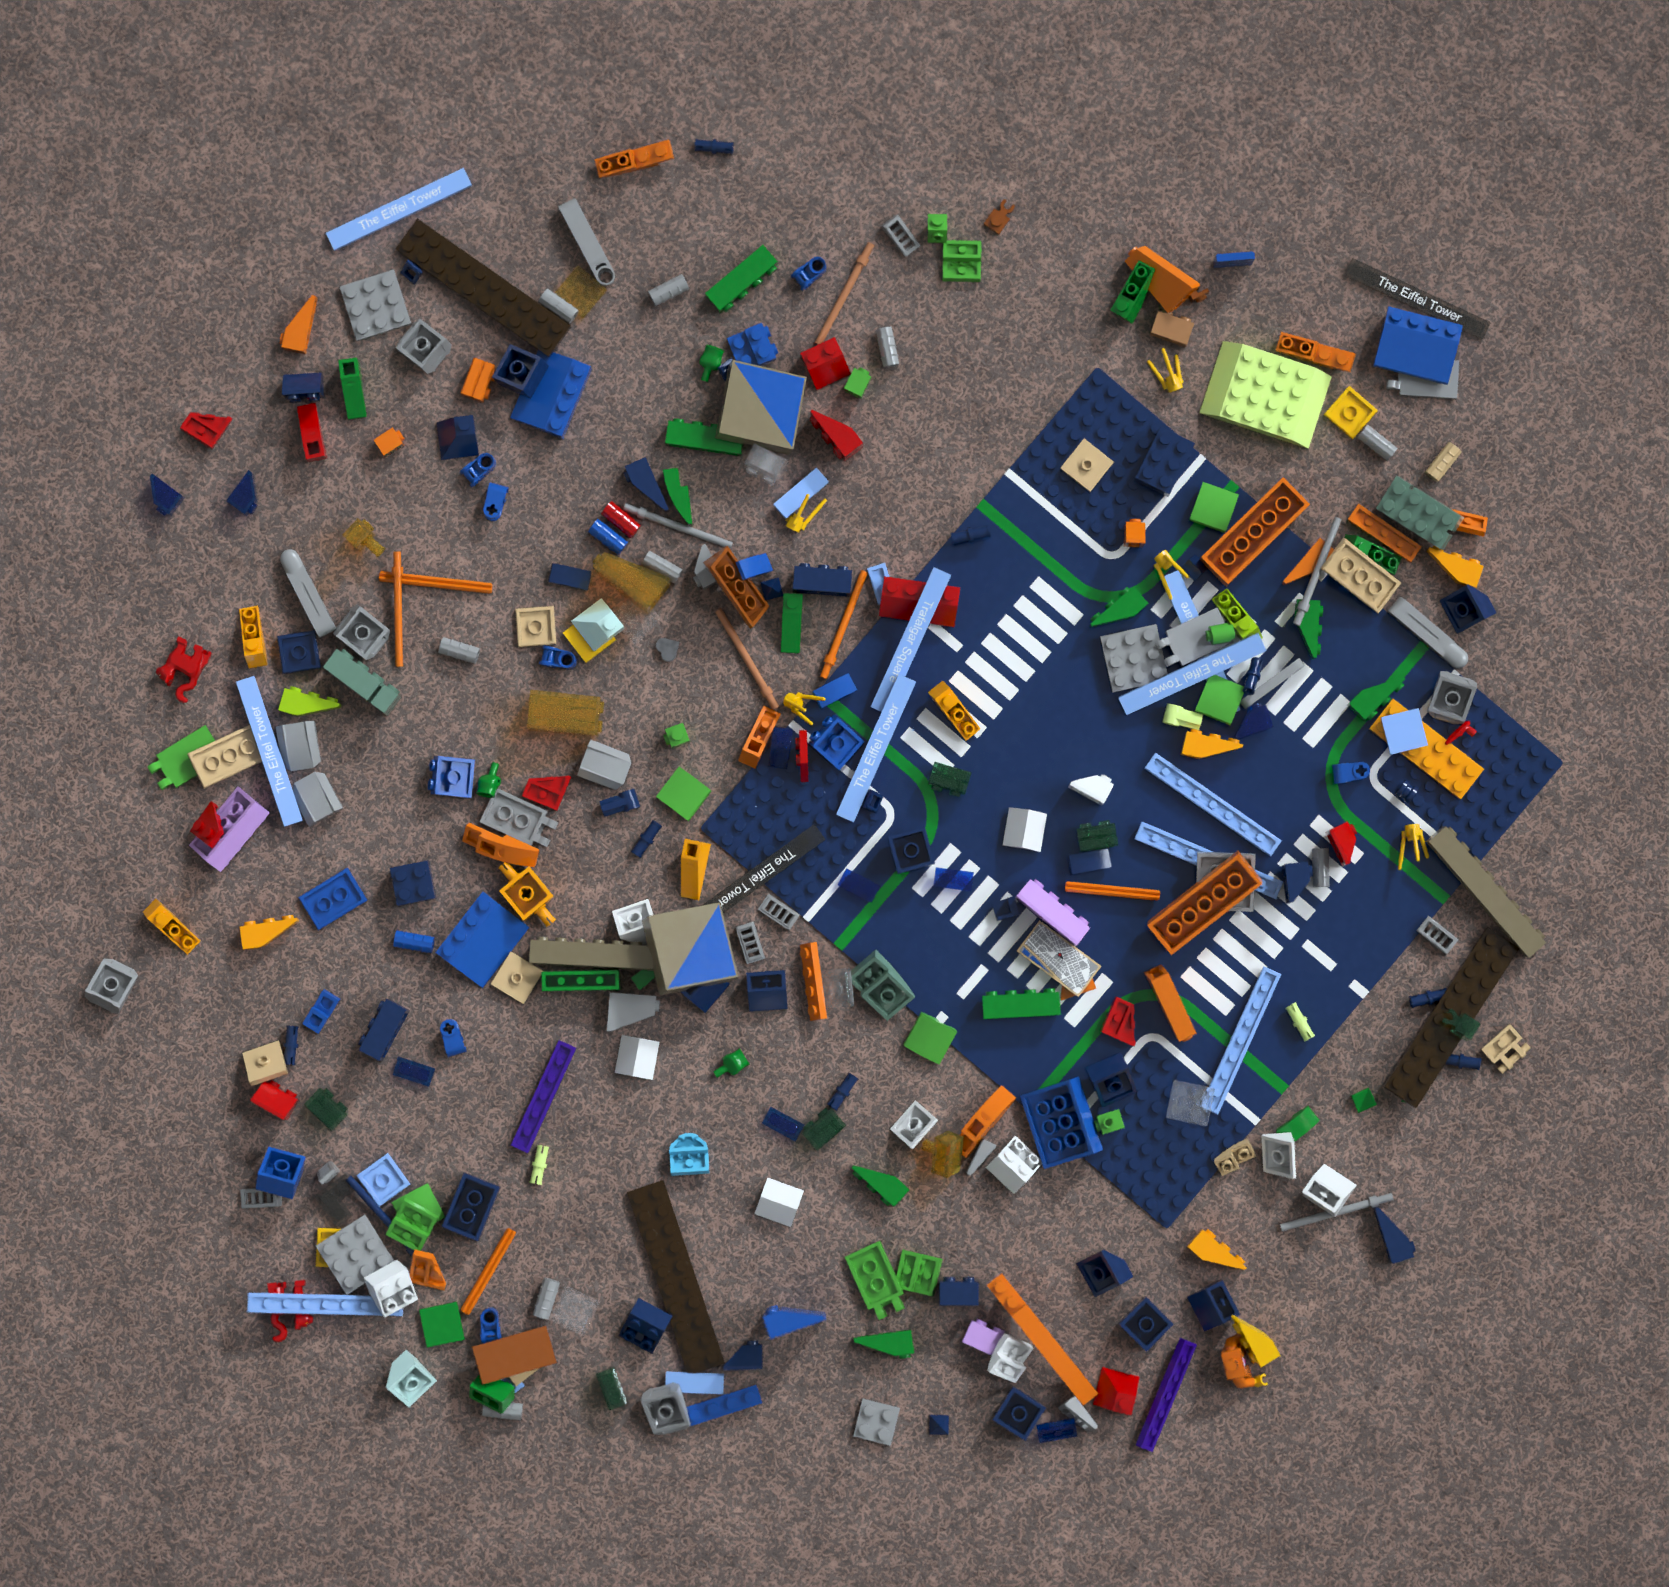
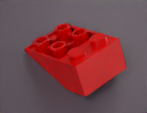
(841, 436)

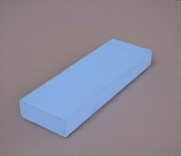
(793, 498)
(697, 1382)

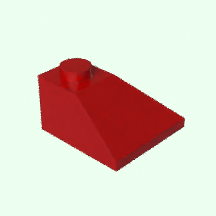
(1343, 841)
(1116, 1391)

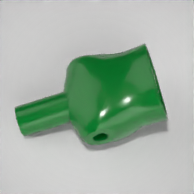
(710, 360)
(489, 783)
(732, 1063)

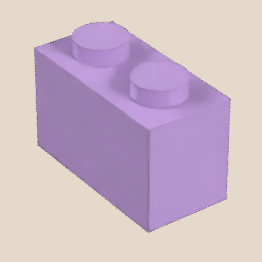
(982, 1337)

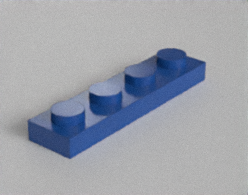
(723, 1405)

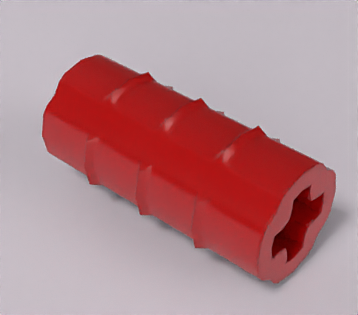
(621, 519)

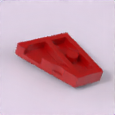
(205, 428)
(802, 758)
(547, 790)
(208, 826)
(1120, 1021)

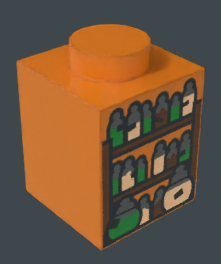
(389, 442)

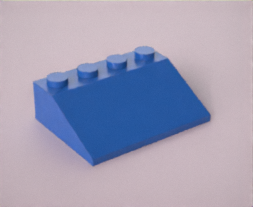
(1417, 345)
(555, 396)
(482, 939)
(1061, 1123)
(786, 1319)

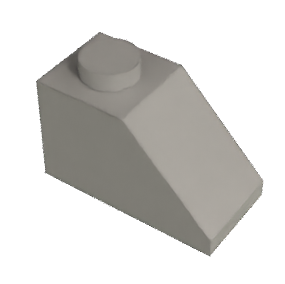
(703, 576)

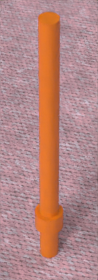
(397, 571)
(830, 658)

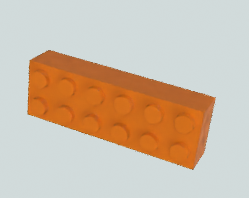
(1254, 531)
(1204, 902)

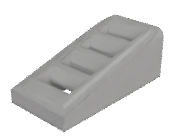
(886, 227)
(791, 922)
(739, 929)
(1449, 946)
(983, 1151)
(327, 1172)
(277, 1200)
(1073, 1409)

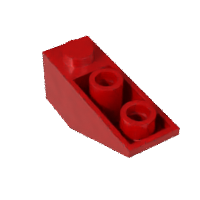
(311, 432)

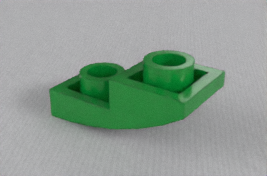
(1300, 1123)

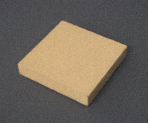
(535, 626)

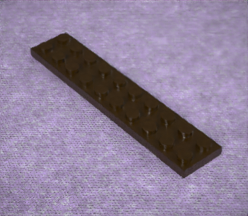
(483, 287)
(1463, 995)
(675, 1277)

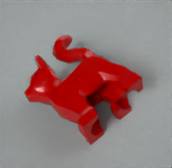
(188, 665)
(300, 1320)

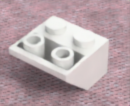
(1014, 1165)
(1328, 1190)
(391, 1288)

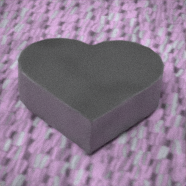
(667, 648)

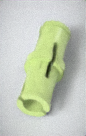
(1300, 1021)
(539, 1164)

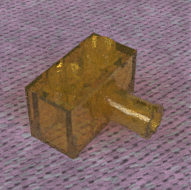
(361, 535)
(946, 1153)

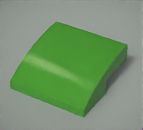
(962, 252)
(1214, 507)
(1220, 699)
(683, 793)
(930, 1038)
(424, 1197)
(412, 1225)
(909, 1270)

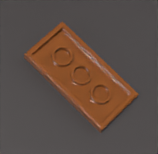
(514, 1355)

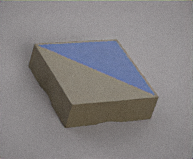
(761, 407)
(690, 948)

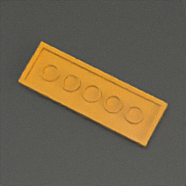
(1439, 761)

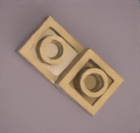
(1233, 1156)

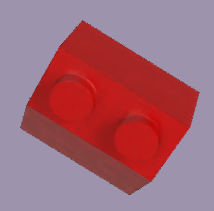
(825, 363)
(275, 1100)

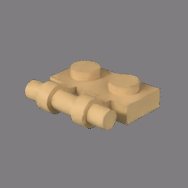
(1501, 1044)

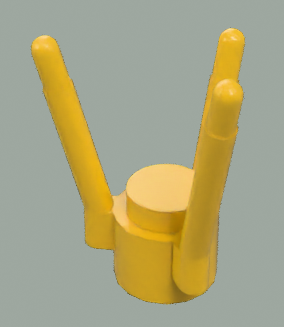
(1174, 381)
(796, 521)
(1165, 561)
(795, 703)
(1412, 833)

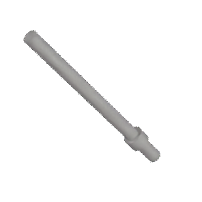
(643, 513)
(1303, 606)
(1372, 1202)

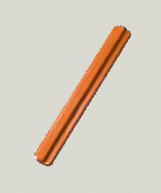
(1116, 891)
(488, 1271)

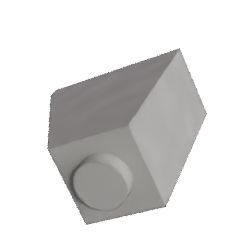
(629, 1009)

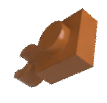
(997, 219)

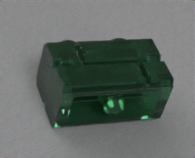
(949, 778)
(1096, 837)
(326, 1108)
(824, 1128)
(611, 1388)

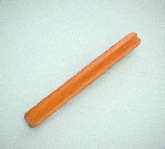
(438, 582)

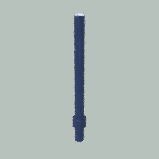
(373, 1206)

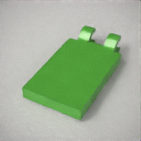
(175, 760)
(875, 1278)

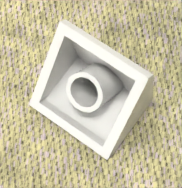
(1024, 829)
(637, 1057)
(913, 1124)
(1279, 1154)
(779, 1202)

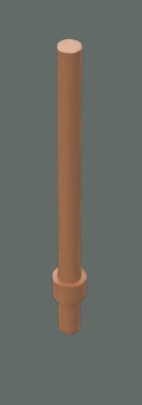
(862, 261)
(766, 691)

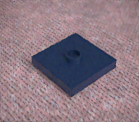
(299, 652)

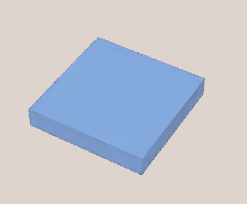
(1404, 731)
(383, 1179)

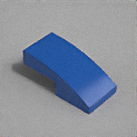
(754, 566)
(835, 690)
(321, 1011)

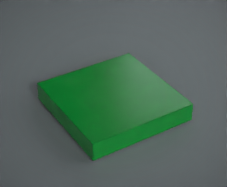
(442, 1324)

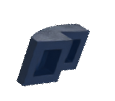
(569, 576)
(1089, 861)

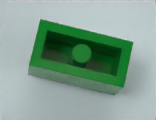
(494, 1395)

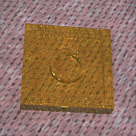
(581, 291)

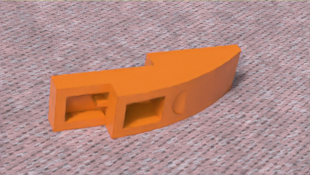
(634, 160)
(1315, 353)
(500, 848)
(985, 1119)

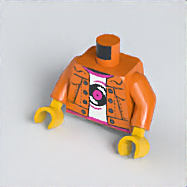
(1237, 1364)

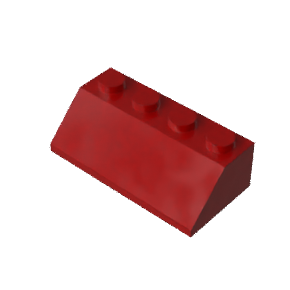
(902, 595)

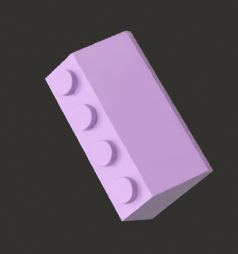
(239, 818)
(1052, 912)

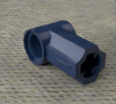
(623, 802)

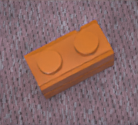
(478, 380)

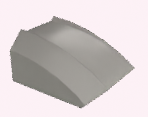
(424, 346)
(362, 632)
(1452, 698)
(299, 745)
(604, 765)
(316, 798)
(111, 985)
(665, 1409)

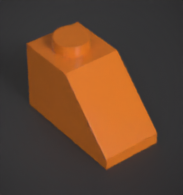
(1134, 533)

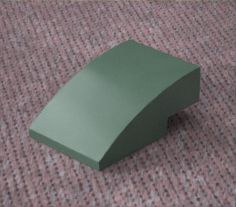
(881, 985)

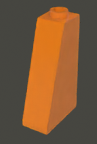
(1168, 283)
(1170, 1003)

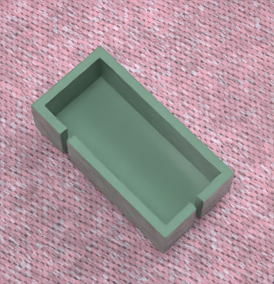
(1419, 512)
(362, 682)

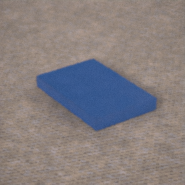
(332, 899)

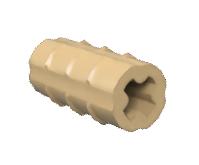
(1443, 461)

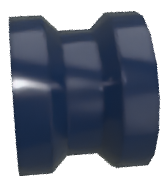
(1406, 791)

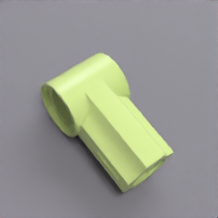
(1178, 716)

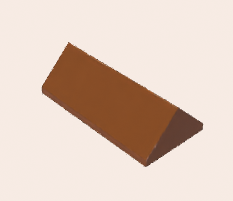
(741, 593)

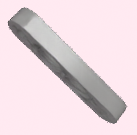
(1272, 683)

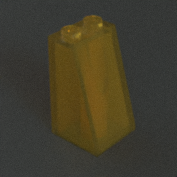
(631, 580)
(564, 713)

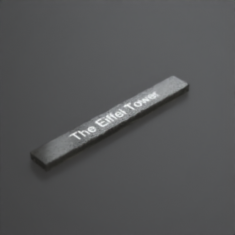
(1416, 298)
(768, 868)

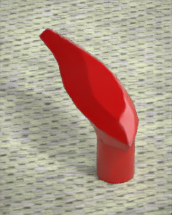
(1465, 727)

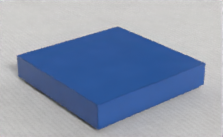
(1234, 259)

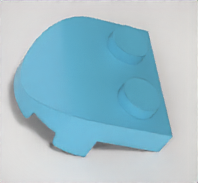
(689, 1155)

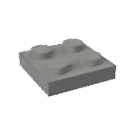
(876, 1422)

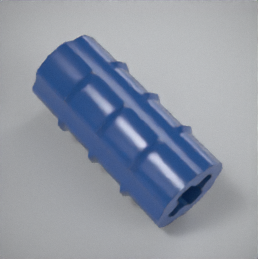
(607, 537)
(414, 941)

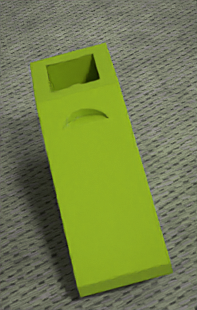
(1235, 615)
(302, 704)

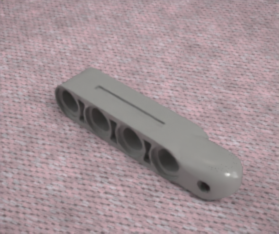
(586, 240)
(307, 593)
(1429, 632)

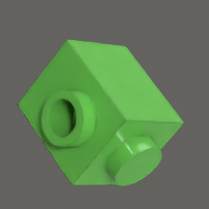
(937, 228)
(858, 382)
(676, 736)
(1109, 1122)

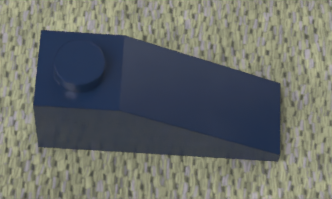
(643, 480)
(1395, 1241)

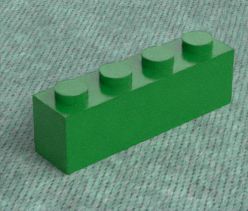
(741, 279)
(699, 437)
(581, 980)
(1021, 1005)

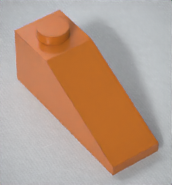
(298, 331)
(1307, 563)
(759, 737)

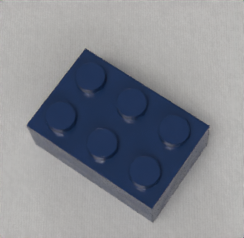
(1164, 461)
(822, 580)
(383, 1029)
(471, 1206)

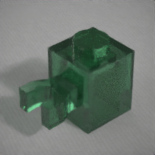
(1463, 1026)

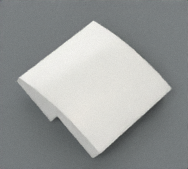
(1009, 1358)

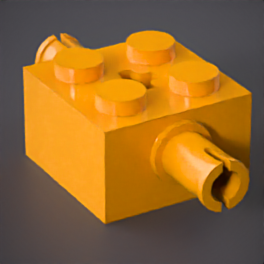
(514, 893)

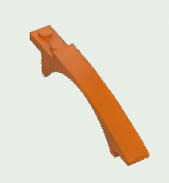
(1042, 1339)

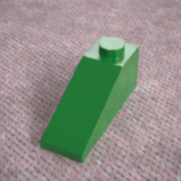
(791, 623)
(894, 1343)

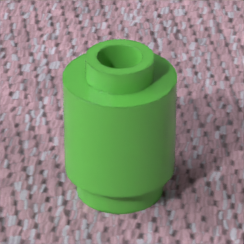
(1220, 633)

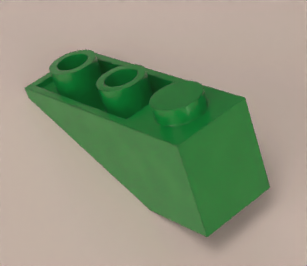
(1133, 293)
(352, 388)
(1383, 557)
(1124, 608)
(1310, 627)
(1367, 700)
(887, 1185)

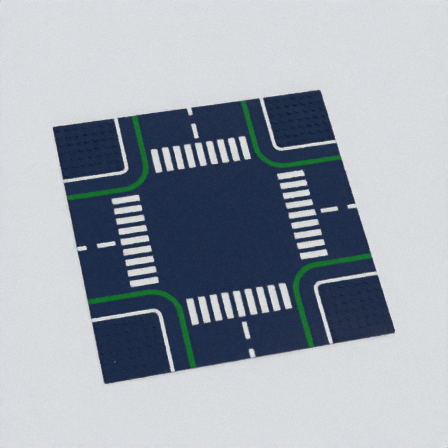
(1049, 718)

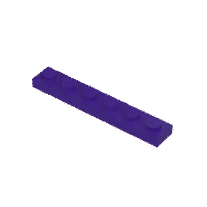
(543, 1096)
(1166, 1394)

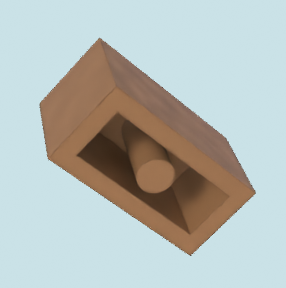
(1172, 328)

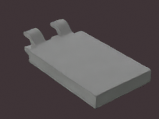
(1419, 387)
(1189, 639)
(517, 818)

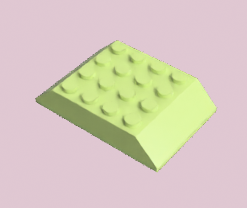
(1266, 393)

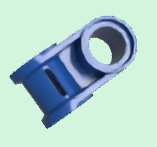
(808, 273)
(477, 469)
(495, 498)
(556, 658)
(1347, 772)
(452, 1041)
(491, 1328)

